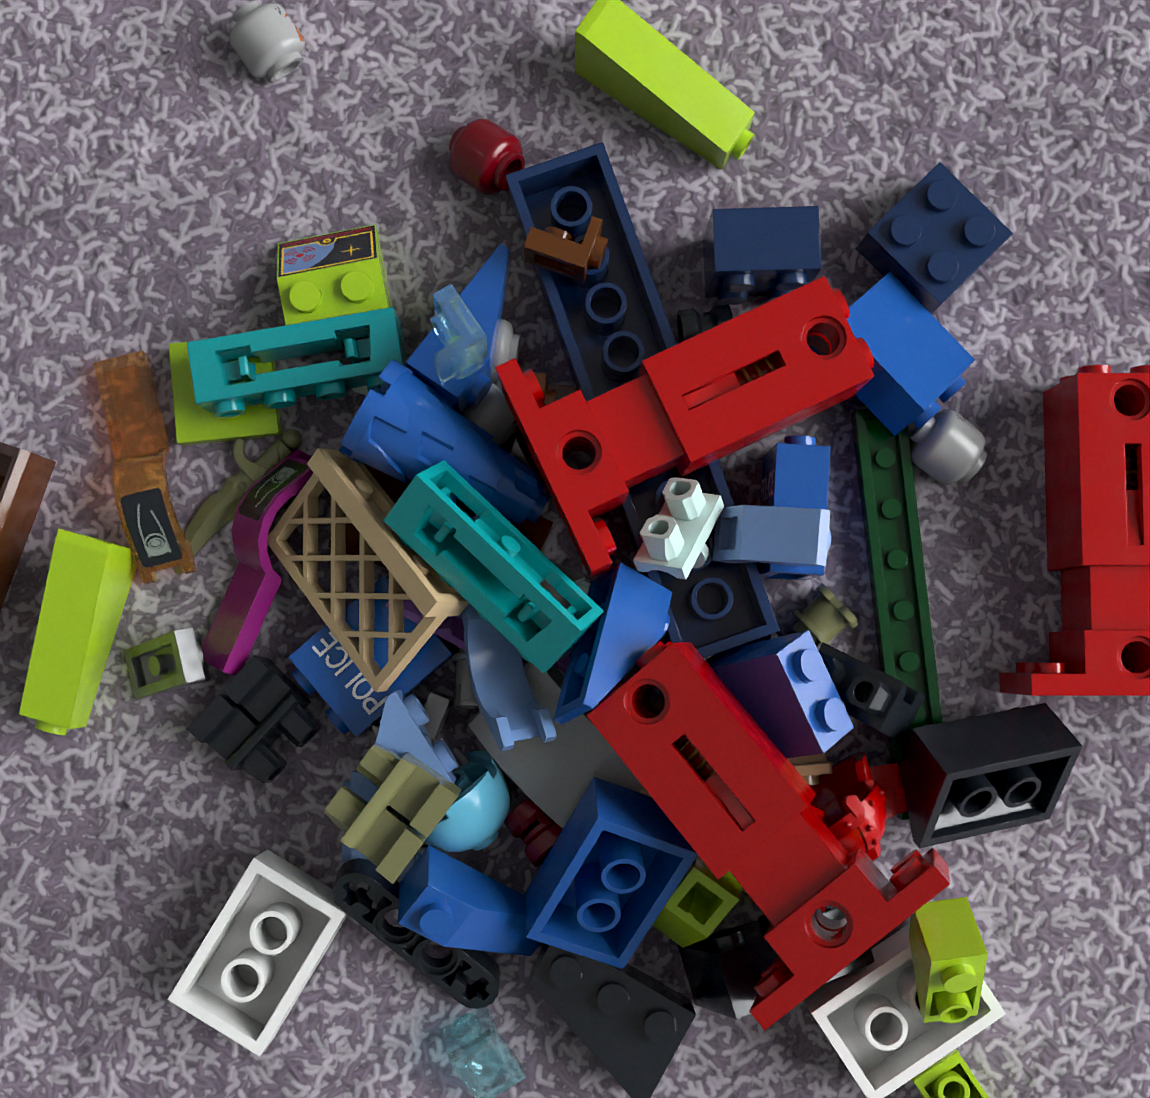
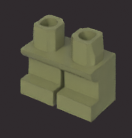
(398, 815)

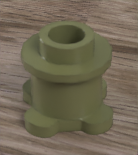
(824, 617)

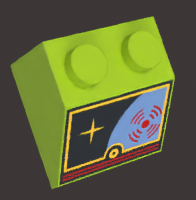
(332, 275)

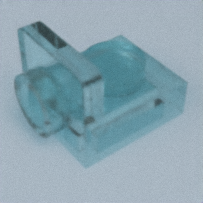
(459, 333)
(481, 1054)

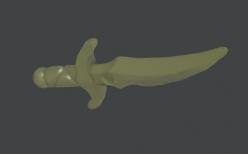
(222, 506)

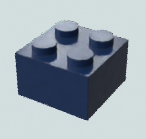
(934, 238)
(760, 252)

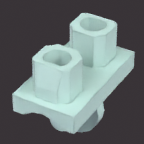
(678, 534)

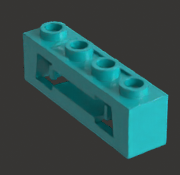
(215, 372)
(492, 566)

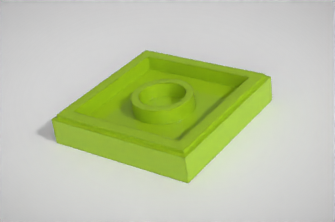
(199, 426)

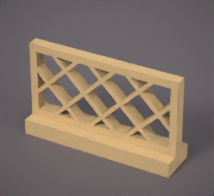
(366, 505)

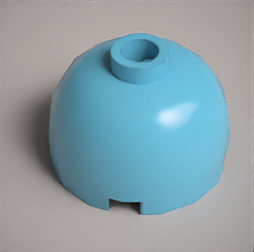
(477, 811)

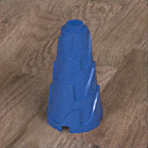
(415, 427)

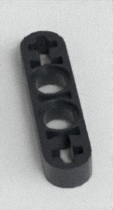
(410, 945)

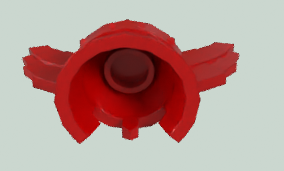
(858, 802)

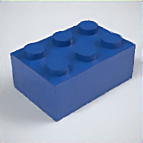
(607, 875)

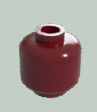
(484, 155)

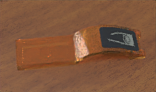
(140, 465)

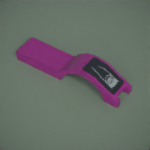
(254, 580)

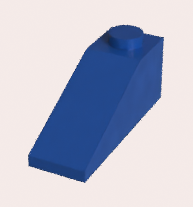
(485, 301)
(628, 627)
(462, 907)

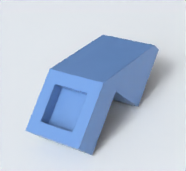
(772, 535)

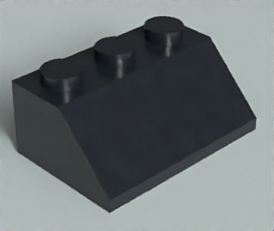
(985, 773)

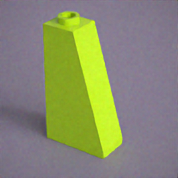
(660, 83)
(75, 629)

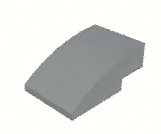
(558, 770)

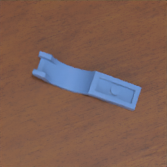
(502, 684)

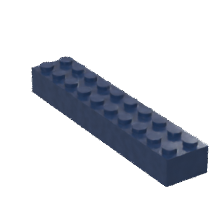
(605, 335)

